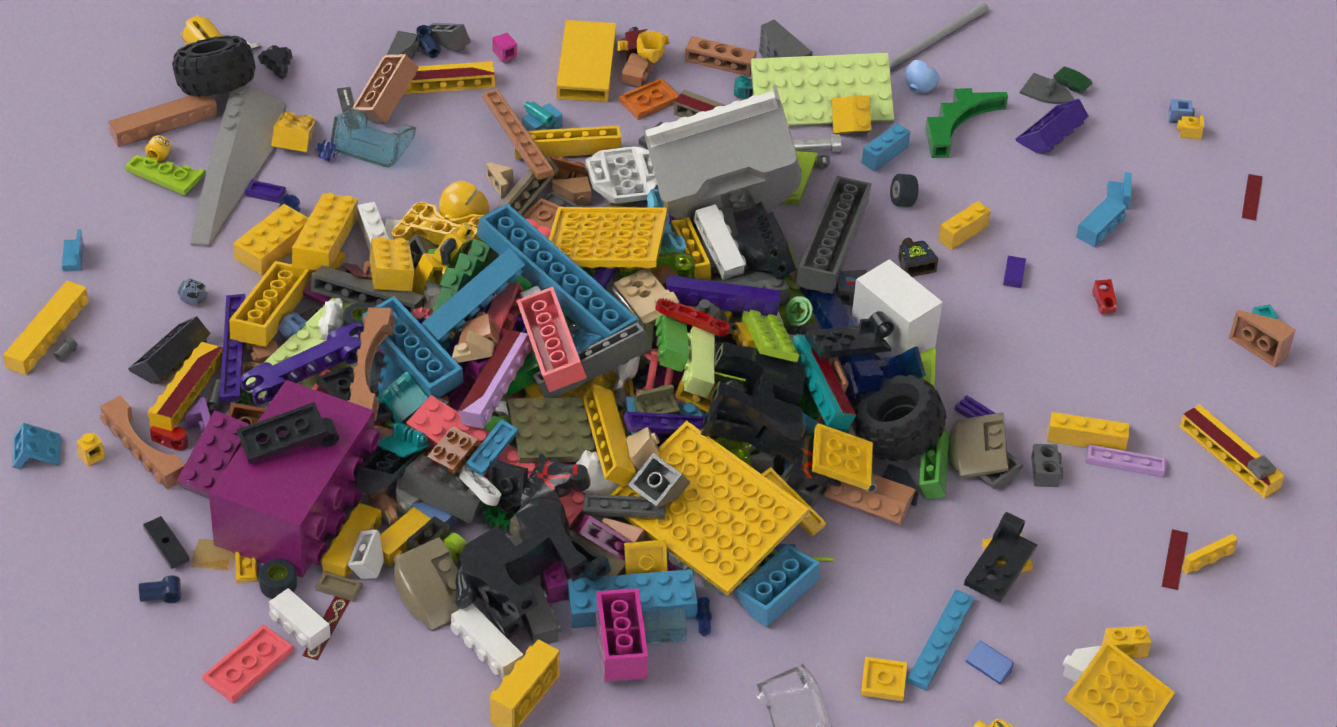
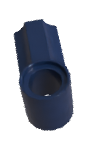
(427, 41)
(168, 589)

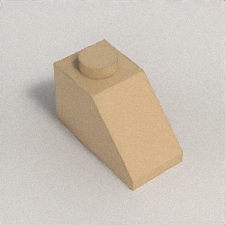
(641, 446)

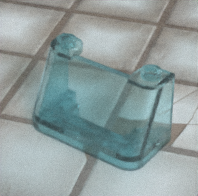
(366, 143)

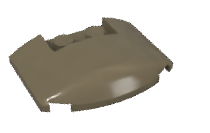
(979, 445)
(427, 583)

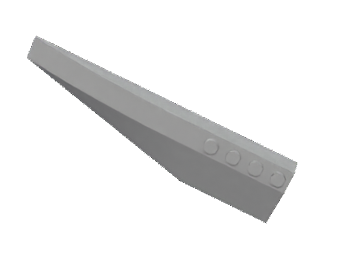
(236, 158)

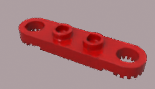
(692, 317)

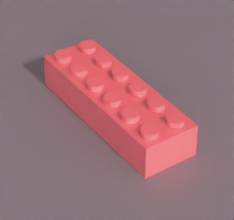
(551, 339)

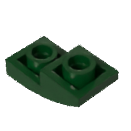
(1075, 80)

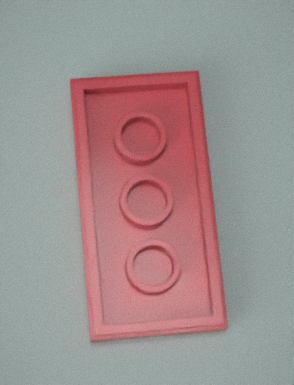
(248, 663)

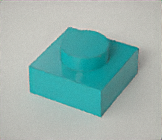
(1265, 310)

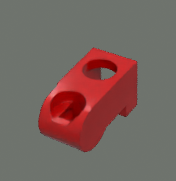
(1105, 297)
(174, 439)

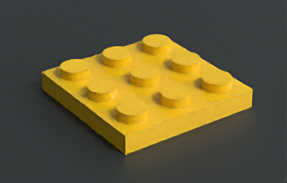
(842, 456)

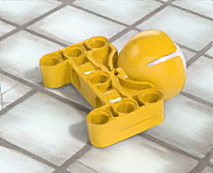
(457, 205)

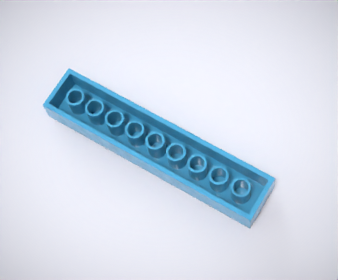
(549, 267)

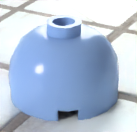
(921, 78)

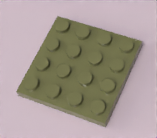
(550, 427)

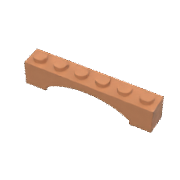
(377, 326)
(164, 467)

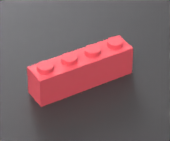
(505, 309)

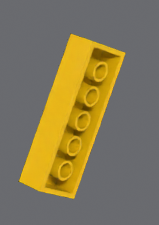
(325, 232)
(268, 304)

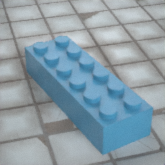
(473, 295)
(419, 353)
(656, 592)

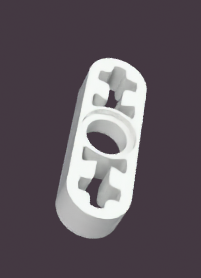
(480, 486)

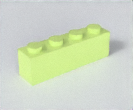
(700, 364)

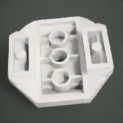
(622, 174)

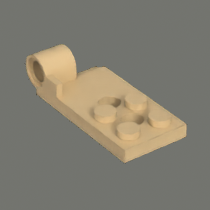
(648, 286)

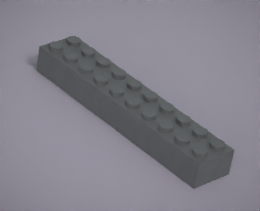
(833, 235)

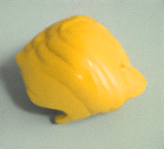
(650, 45)

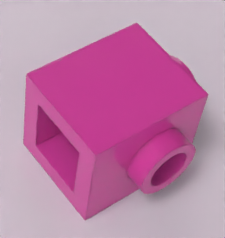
(504, 47)

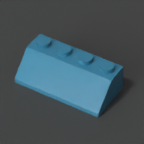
(778, 584)

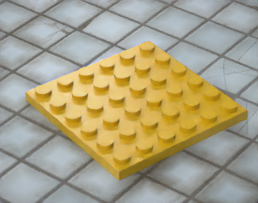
(610, 235)

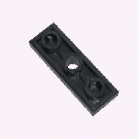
(166, 542)

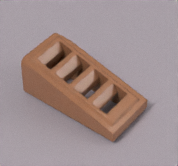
(629, 531)

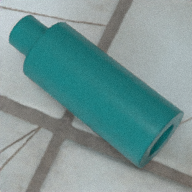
(539, 113)

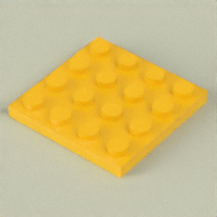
(1118, 691)

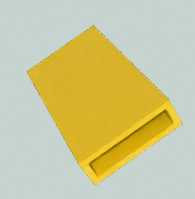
(586, 61)

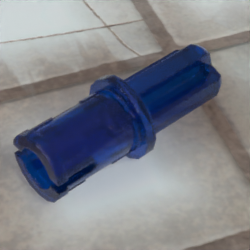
(704, 616)

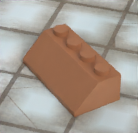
(386, 87)
(887, 503)

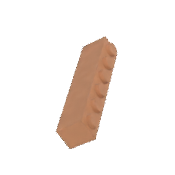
(162, 118)

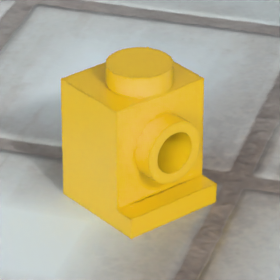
(1191, 127)
(88, 443)

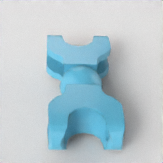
(670, 242)

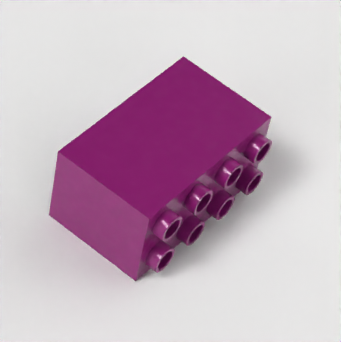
(299, 496)

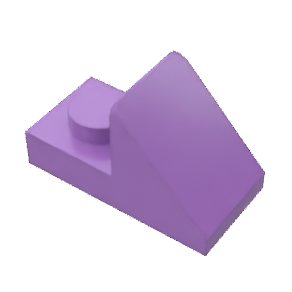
(198, 415)

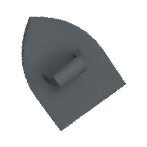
(1046, 90)

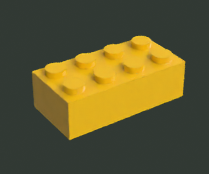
(270, 239)
(391, 264)
(525, 685)

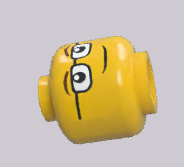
(158, 148)

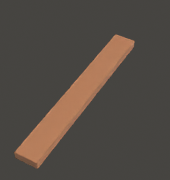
(518, 134)

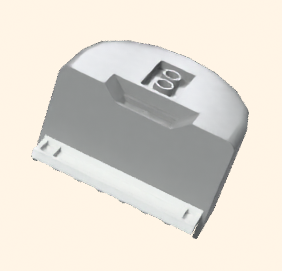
(726, 158)

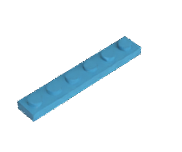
(940, 640)

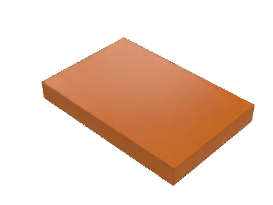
(648, 98)

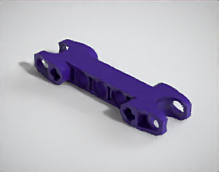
(336, 349)

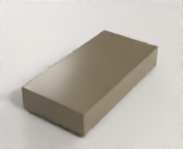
(339, 586)

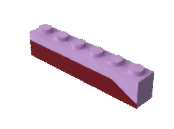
(495, 379)

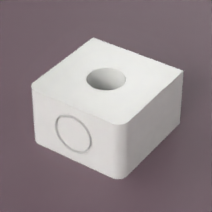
(904, 301)

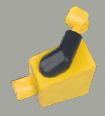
(453, 244)

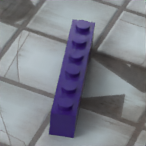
(726, 295)

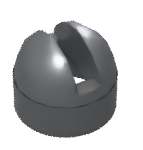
(822, 160)

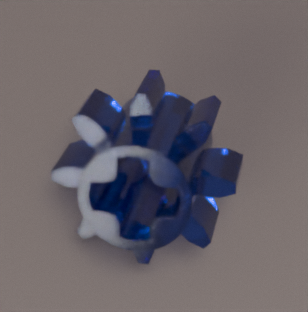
(326, 150)
(291, 201)

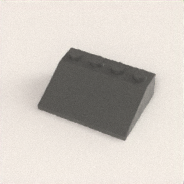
(759, 279)

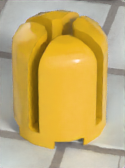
(207, 29)

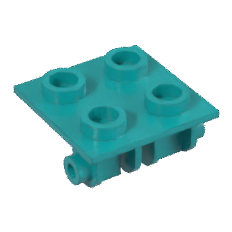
(742, 84)
(402, 397)
(404, 440)

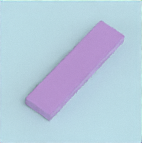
(1125, 460)

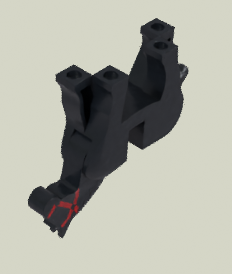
(766, 415)
(497, 568)

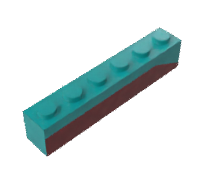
(824, 386)

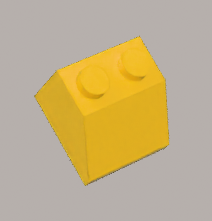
(851, 114)

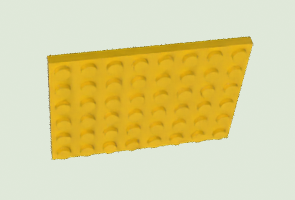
(725, 514)

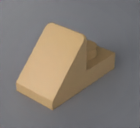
(499, 177)
(474, 348)

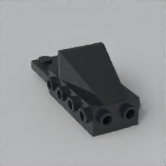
(766, 245)

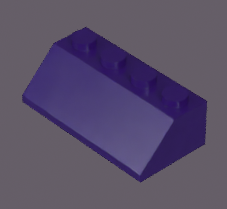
(1053, 126)

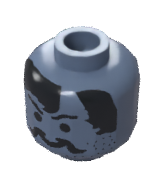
(192, 292)

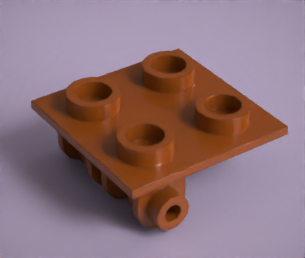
(569, 169)
(453, 449)

